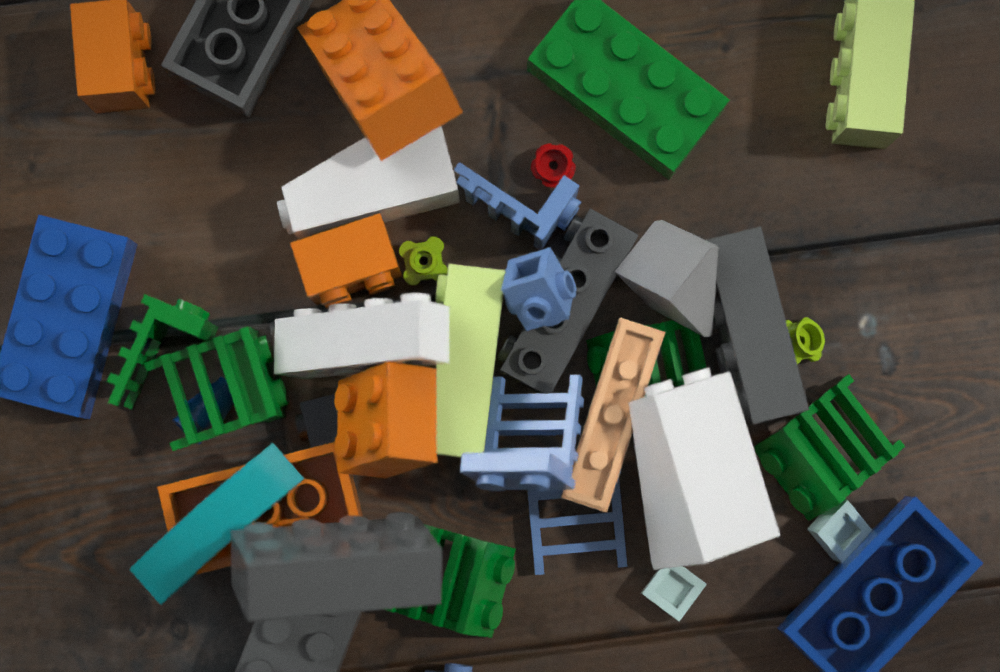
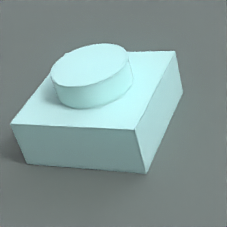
(840, 531)
(674, 590)

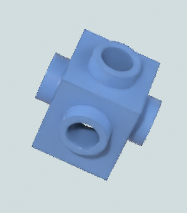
(538, 289)

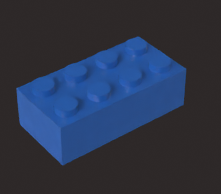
(64, 316)
(881, 592)

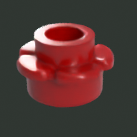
(547, 153)

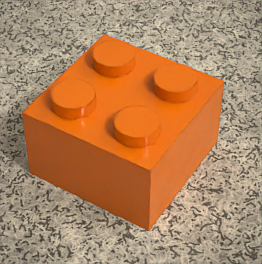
(111, 56)
(347, 261)
(386, 420)

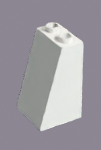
(360, 186)
(698, 472)

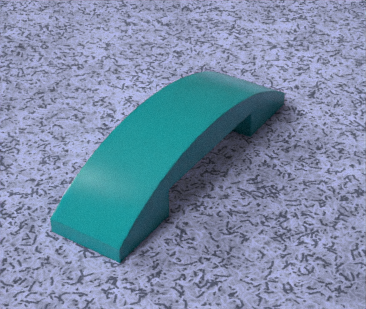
(209, 525)

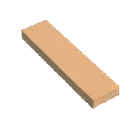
(609, 419)

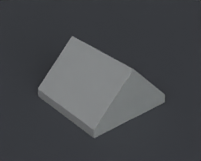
(674, 275)

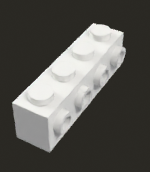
(363, 337)

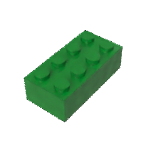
(627, 84)

